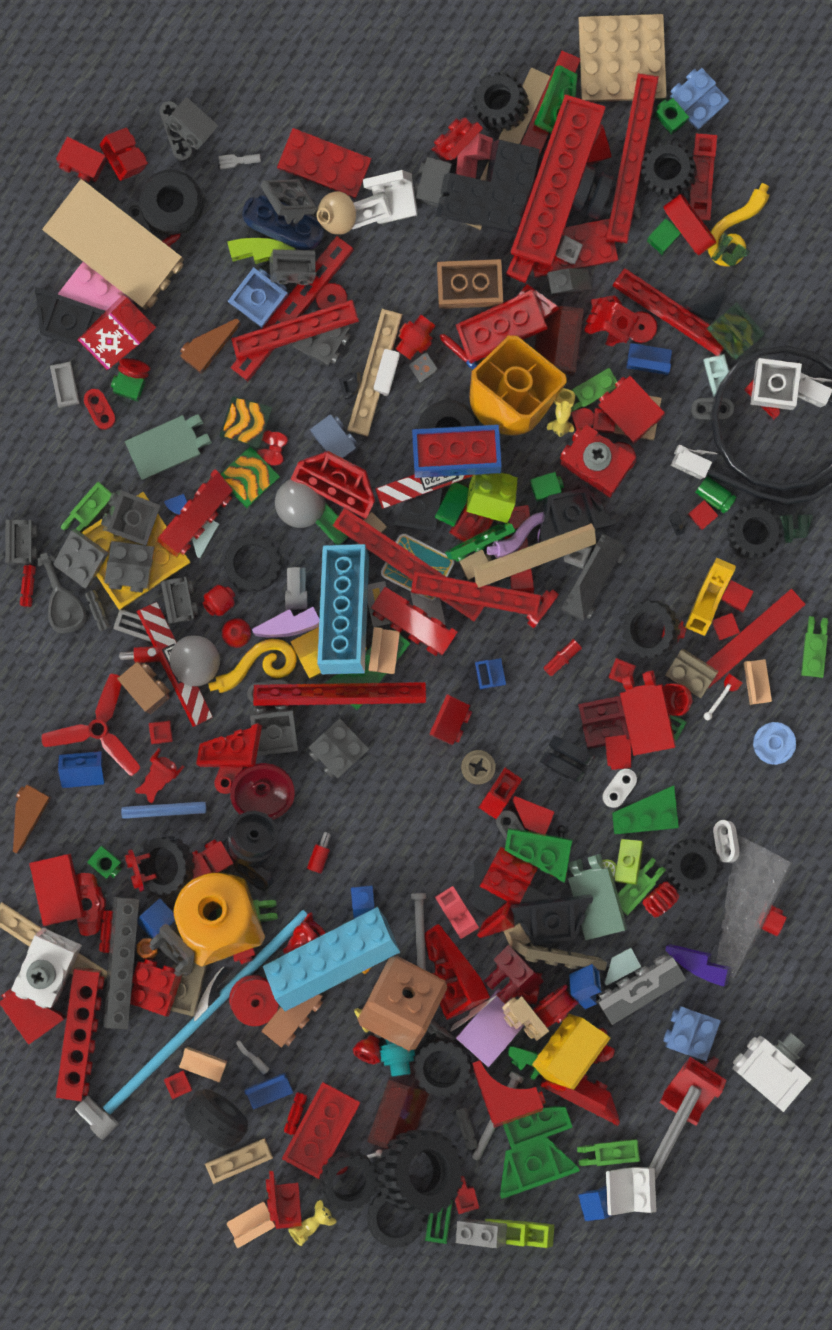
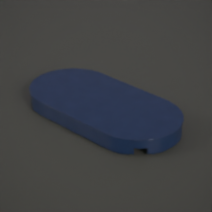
(264, 219)

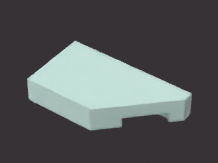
(716, 370)
(202, 542)
(621, 965)

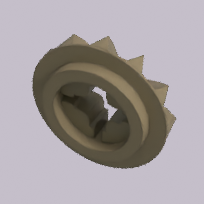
(482, 776)

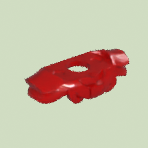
(89, 889)

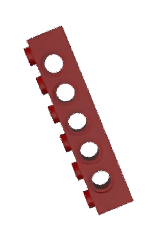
(66, 1087)

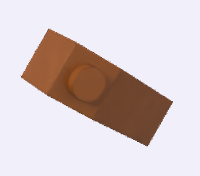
(207, 346)
(27, 813)

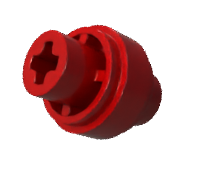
(415, 337)

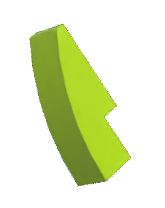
(257, 247)
(528, 1233)

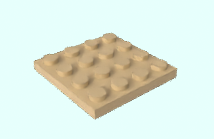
(616, 51)

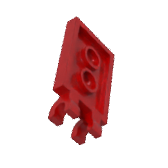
(647, 715)

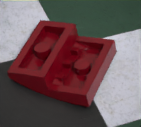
(602, 720)

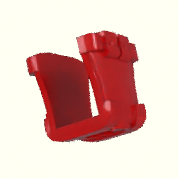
(611, 318)

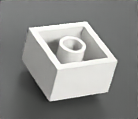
(776, 384)

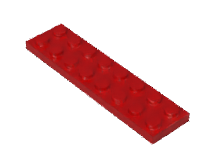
(558, 180)

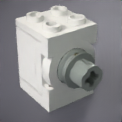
(46, 968)
(773, 1069)

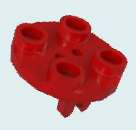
(137, 879)

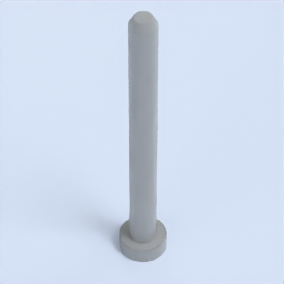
(419, 921)
(515, 1079)

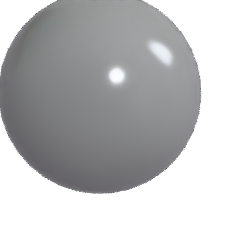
(298, 504)
(194, 660)

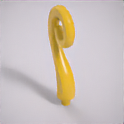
(754, 205)
(232, 679)

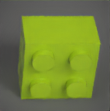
(492, 496)

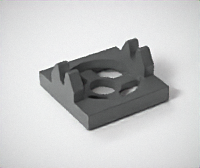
(277, 189)
(175, 951)

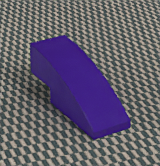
(699, 964)

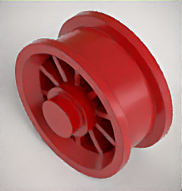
(253, 1000)
(555, 1006)

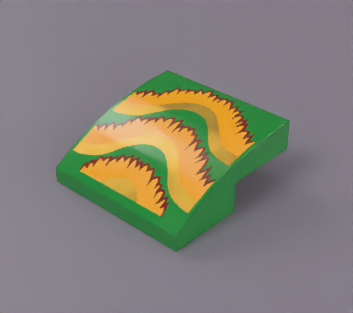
(249, 477)

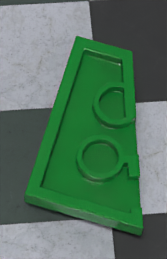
(561, 83)

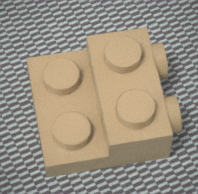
(520, 1013)

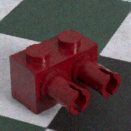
(521, 975)

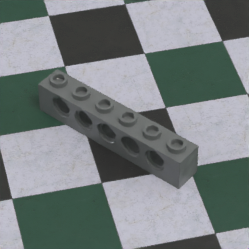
(120, 963)

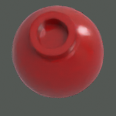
(236, 632)
(368, 1050)

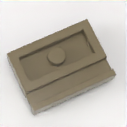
(691, 673)

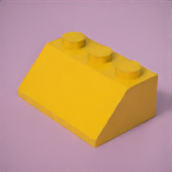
(307, 651)
(570, 1052)

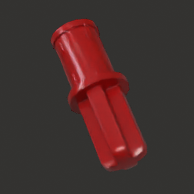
(562, 657)

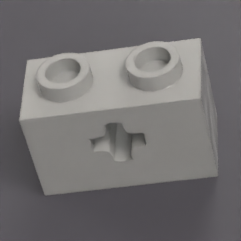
(481, 1233)

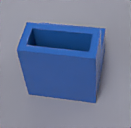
(490, 673)
(155, 917)
(585, 985)
(594, 1204)

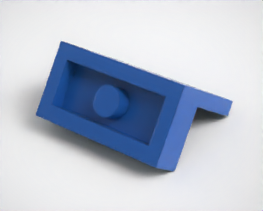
(649, 359)
(81, 769)
(269, 1090)

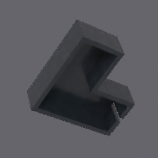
(499, 199)

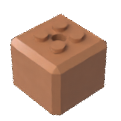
(397, 1017)

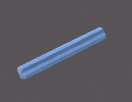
(163, 810)

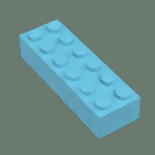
(343, 609)
(331, 959)

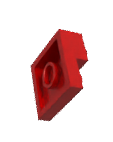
(456, 139)
(508, 877)
(154, 987)

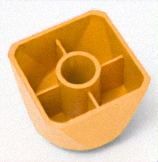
(514, 387)
(229, 934)

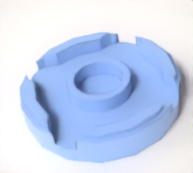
(774, 743)

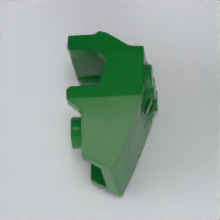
(522, 1057)

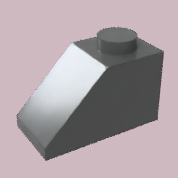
(568, 281)

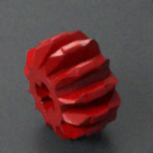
(661, 899)

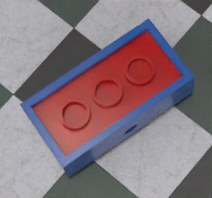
(456, 451)

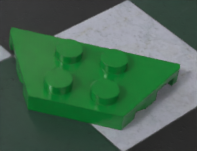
(534, 1166)

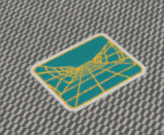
(424, 552)

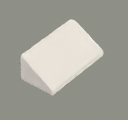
(371, 210)
(386, 372)

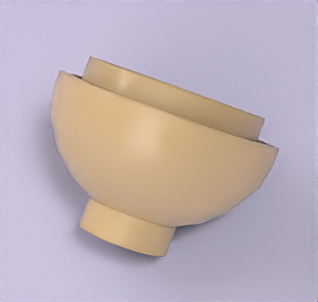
(336, 213)

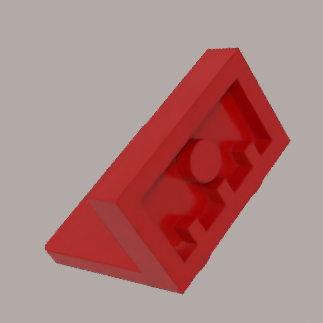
(283, 1203)

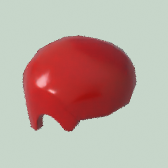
(678, 699)

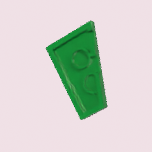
(480, 541)
(648, 814)
(541, 850)
(537, 1126)

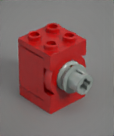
(597, 460)

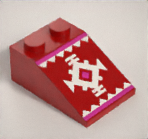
(116, 332)

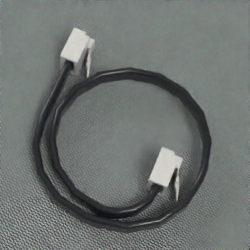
(809, 390)

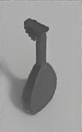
(65, 610)

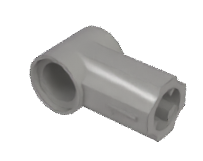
(296, 589)
(99, 1120)

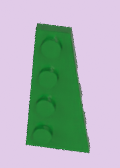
(368, 676)

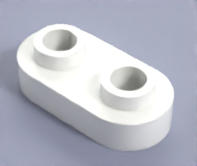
(620, 788)
(726, 842)

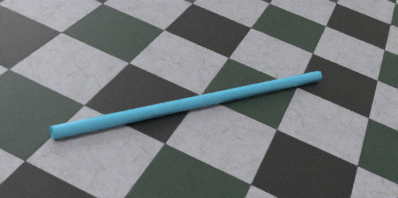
(193, 1025)

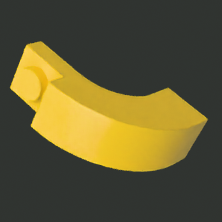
(710, 596)

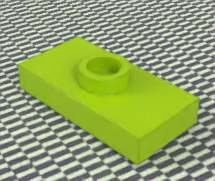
(629, 861)

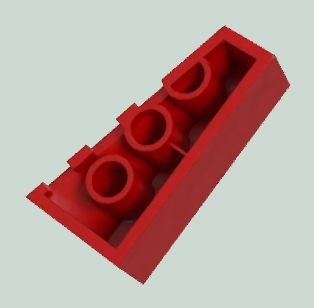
(196, 514)
(413, 622)

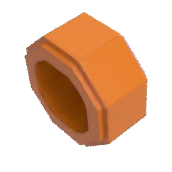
(144, 950)

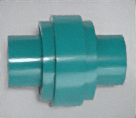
(397, 1058)

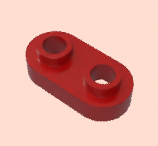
(100, 409)
(547, 600)
(226, 773)

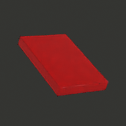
(57, 889)

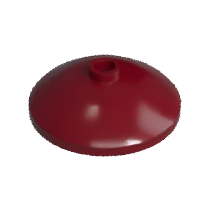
(272, 798)

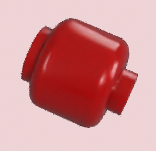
(219, 600)

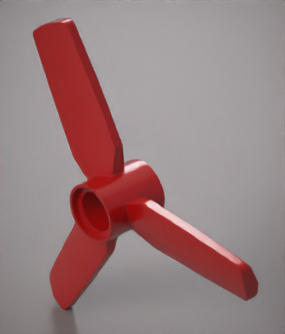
(104, 713)

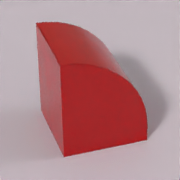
(737, 596)

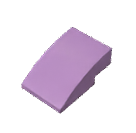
(288, 625)
(488, 1032)

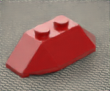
(337, 481)
(589, 1096)

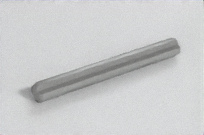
(675, 1129)

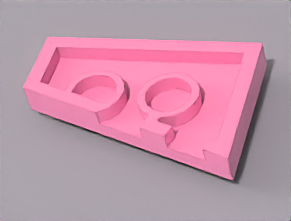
(91, 289)

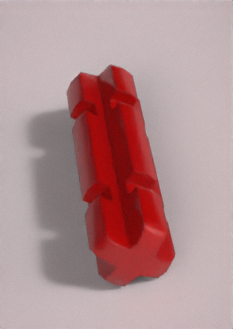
(27, 585)
(106, 931)
(295, 1113)

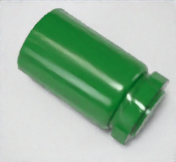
(715, 494)

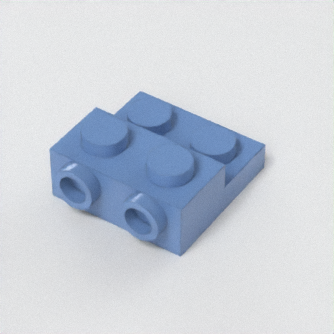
(699, 97)
(258, 296)
(691, 1033)

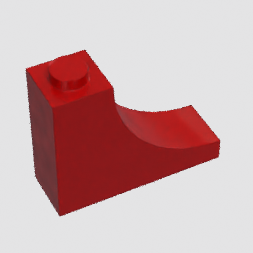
(506, 1103)

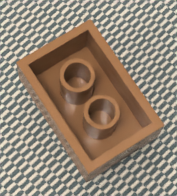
(469, 284)
(144, 688)

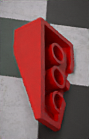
(463, 983)

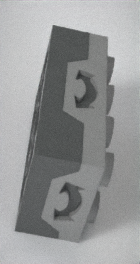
(640, 989)

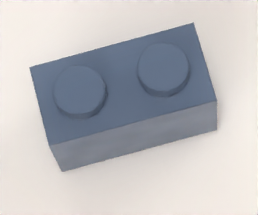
(333, 438)

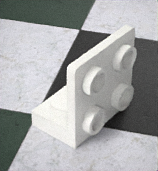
(399, 192)
(631, 1190)

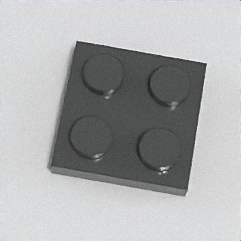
(80, 558)

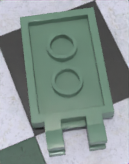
(166, 446)
(605, 913)

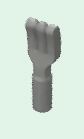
(233, 161)
(261, 1066)

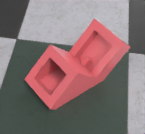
(476, 150)
(457, 912)

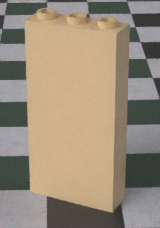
(114, 244)

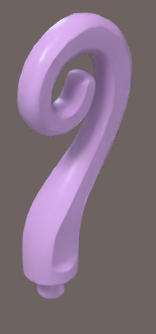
(512, 544)

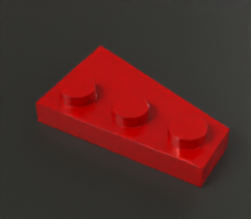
(231, 751)

